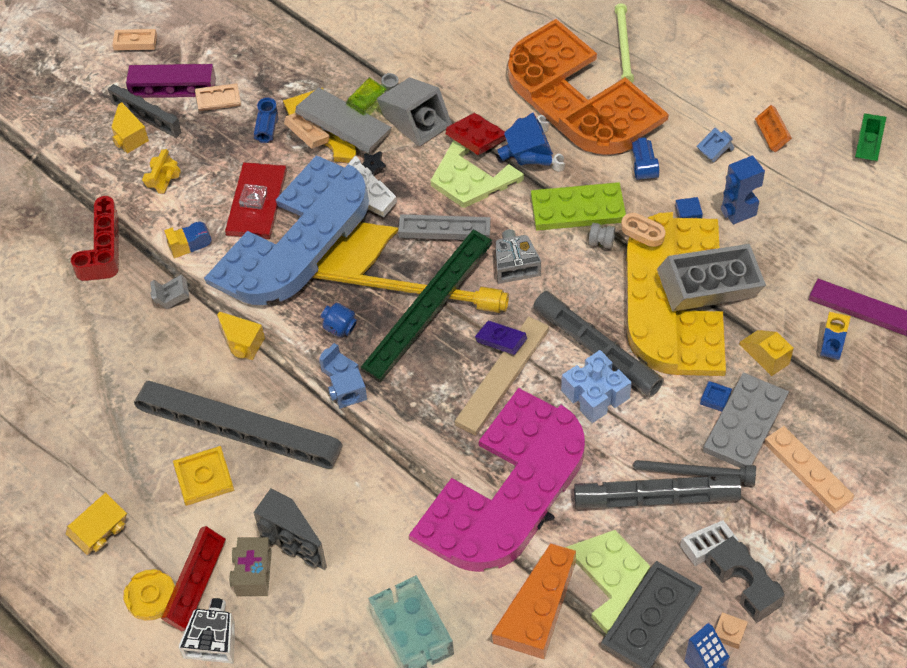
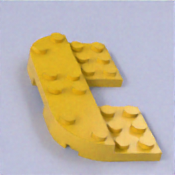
(677, 339)

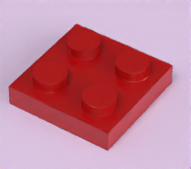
(476, 133)

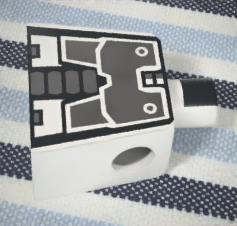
(210, 634)

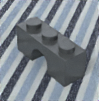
(733, 560)

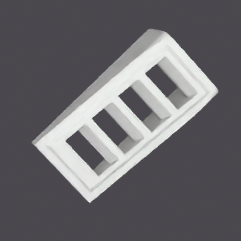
(689, 541)

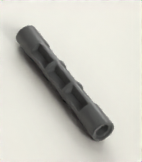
(587, 335)
(657, 492)

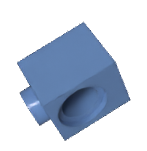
(347, 388)

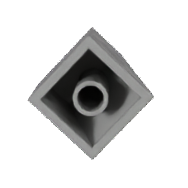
(415, 110)

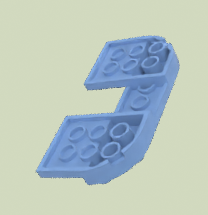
(330, 205)

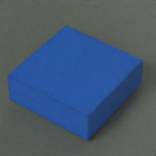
(689, 208)
(715, 396)

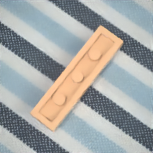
(809, 469)

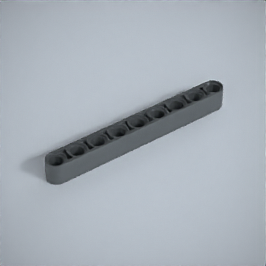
(239, 424)

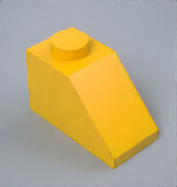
(127, 130)
(241, 335)
(768, 350)

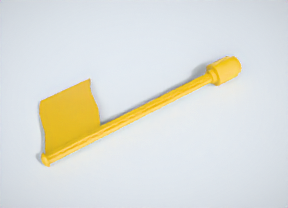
(357, 252)

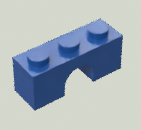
(738, 199)

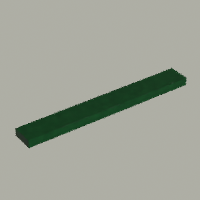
(426, 305)

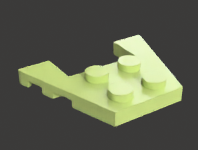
(466, 182)
(614, 569)

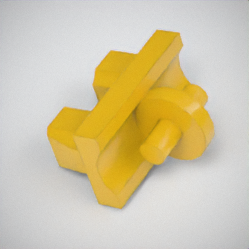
(162, 171)

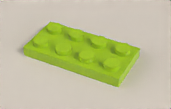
(577, 206)

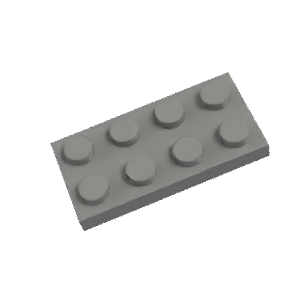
(745, 421)

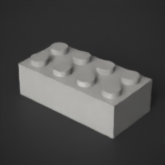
(710, 277)

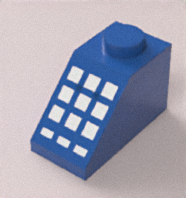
(706, 650)

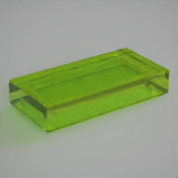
(366, 96)

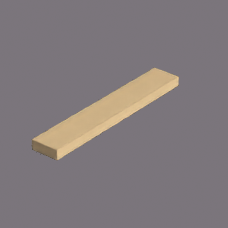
(500, 379)

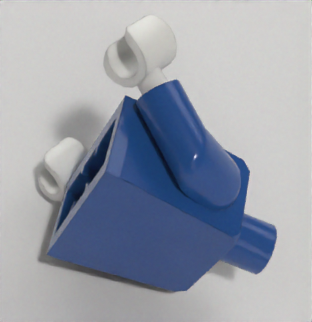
(529, 143)

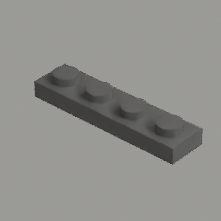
(145, 111)

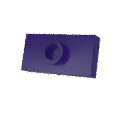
(501, 337)

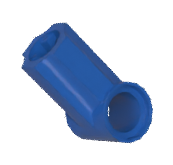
(266, 120)
(645, 163)

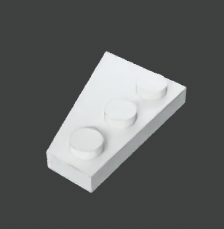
(379, 196)

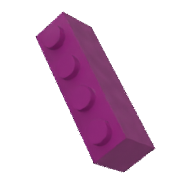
(169, 79)

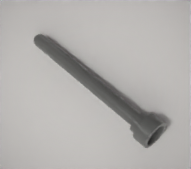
(746, 474)

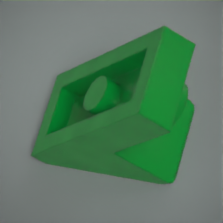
(870, 137)

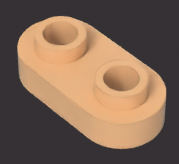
(645, 230)

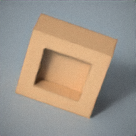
(731, 630)

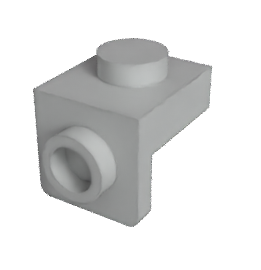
(170, 292)

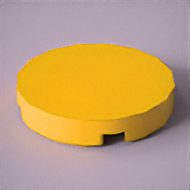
(148, 594)

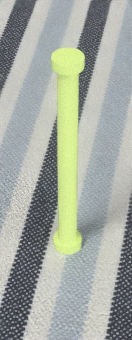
(621, 10)

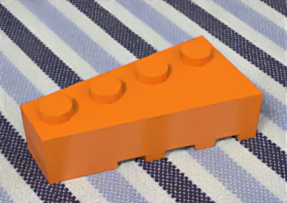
(535, 609)

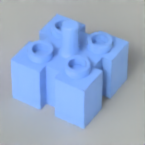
(596, 386)

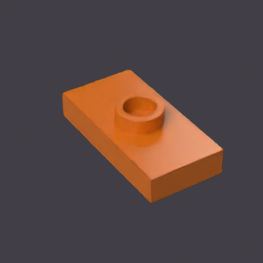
(773, 128)

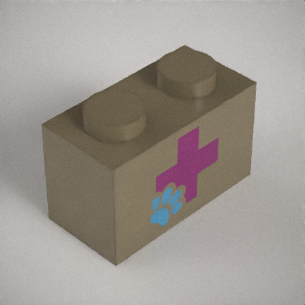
(252, 566)

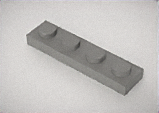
(442, 226)

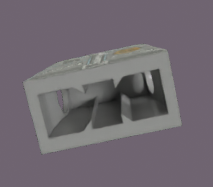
(516, 258)

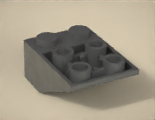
(287, 528)

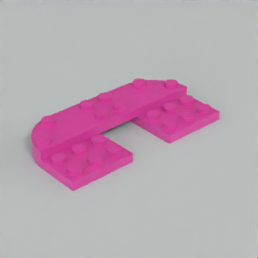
(489, 533)

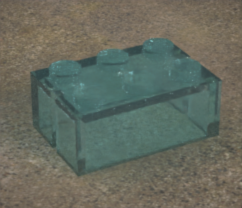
(411, 625)

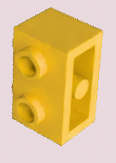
(96, 524)

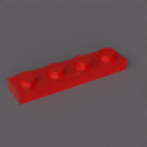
(193, 578)

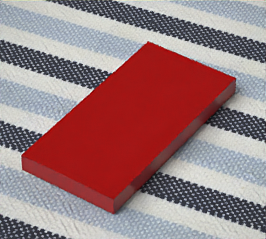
(256, 220)

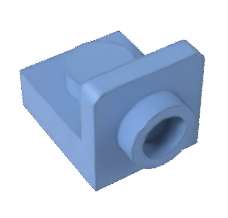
(715, 144)
(334, 362)

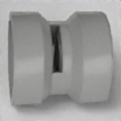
(604, 235)

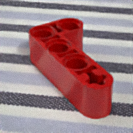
(104, 258)

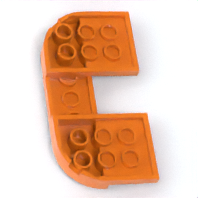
(597, 125)

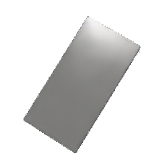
(342, 120)

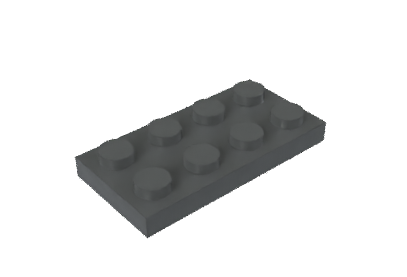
(651, 617)

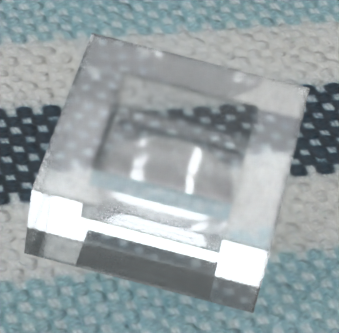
(253, 196)

